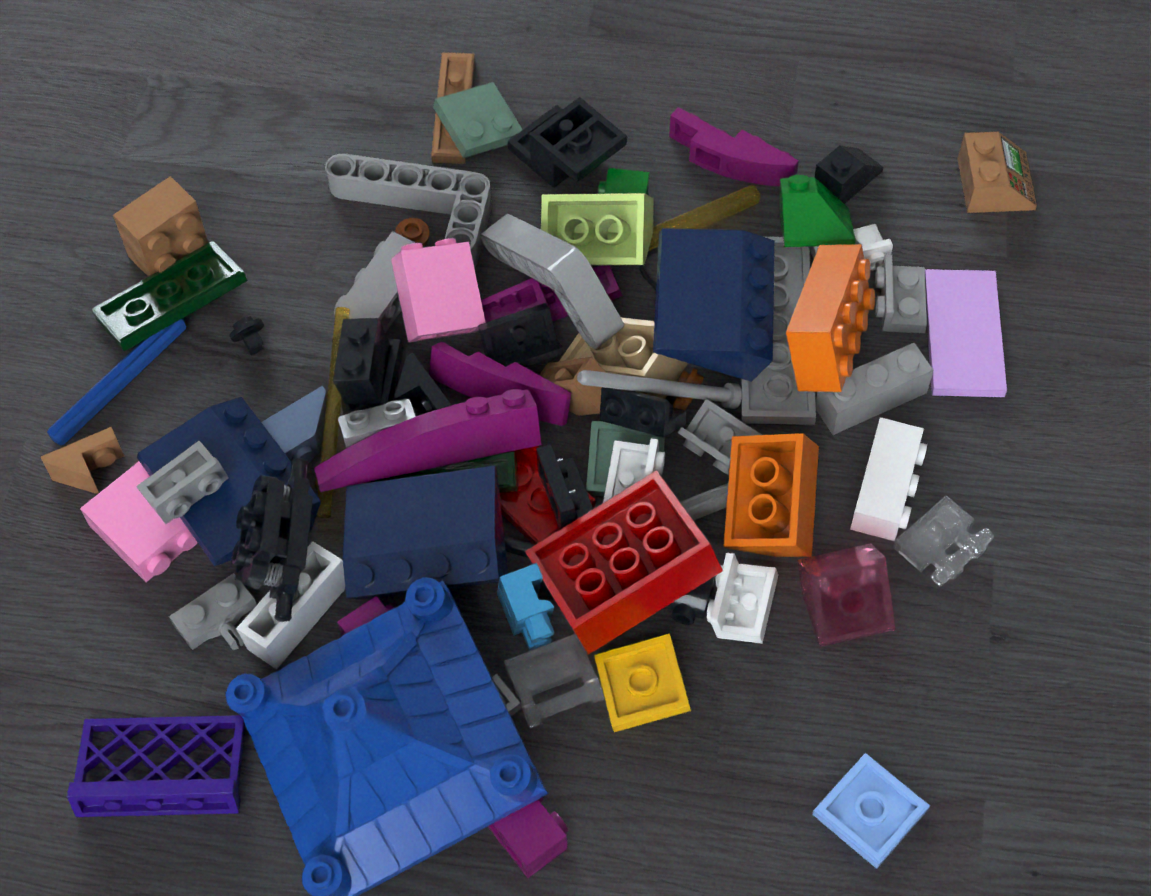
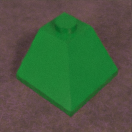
(812, 214)

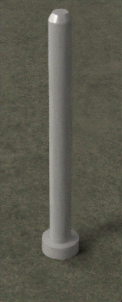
(729, 395)

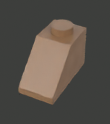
(584, 398)

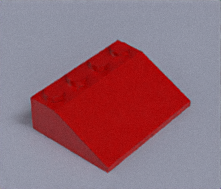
(624, 561)

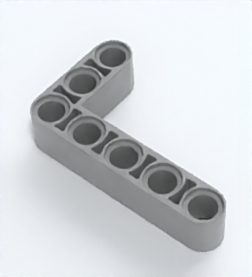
(417, 187)
(559, 268)

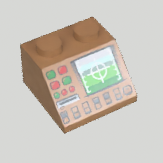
(994, 174)

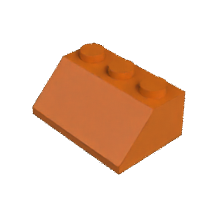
(772, 495)

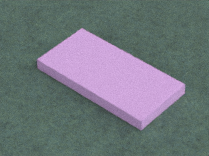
(964, 333)

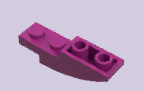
(739, 158)

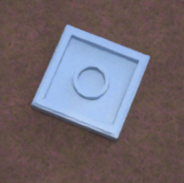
(871, 810)

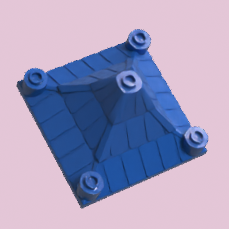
(387, 744)

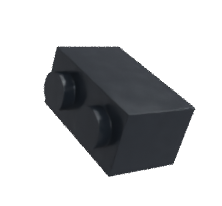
(361, 361)

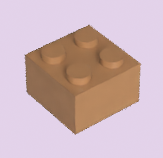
(161, 227)

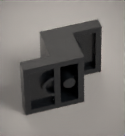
(567, 142)

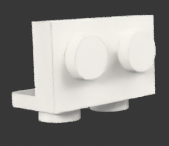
(631, 464)
(742, 600)

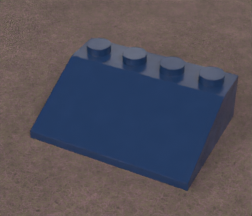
(715, 300)
(244, 451)
(423, 528)

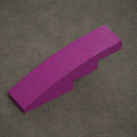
(533, 293)
(486, 378)

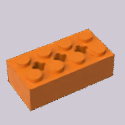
(830, 318)

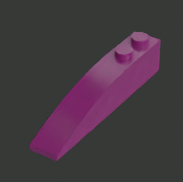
(437, 439)

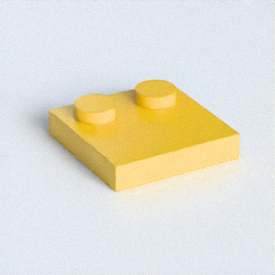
(642, 683)

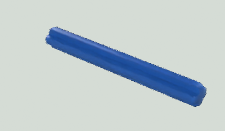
(113, 383)

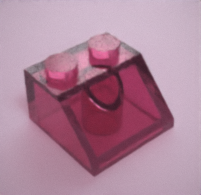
(847, 594)

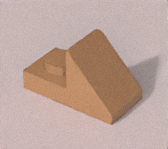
(74, 462)

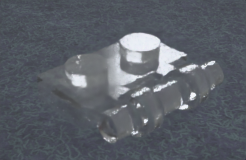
(934, 533)

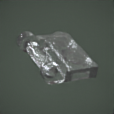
(549, 668)

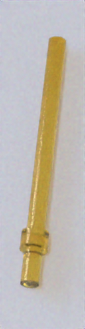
(333, 410)

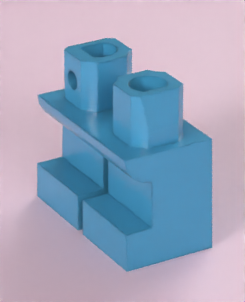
(523, 608)

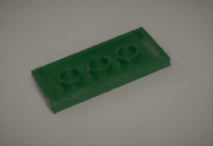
(169, 295)

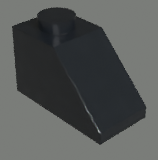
(847, 171)

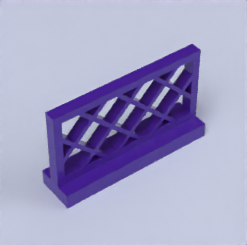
(150, 794)

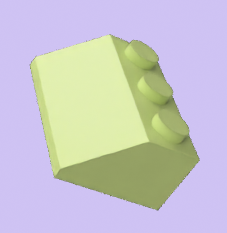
(602, 226)

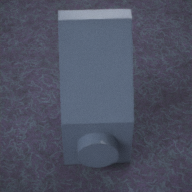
(300, 426)

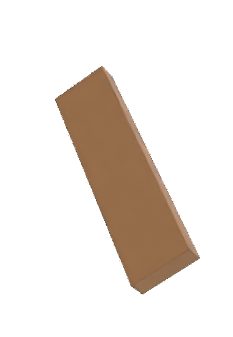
(455, 76)

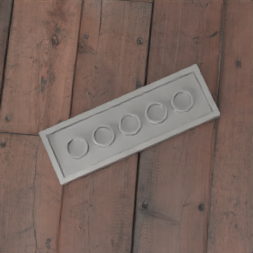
(774, 392)

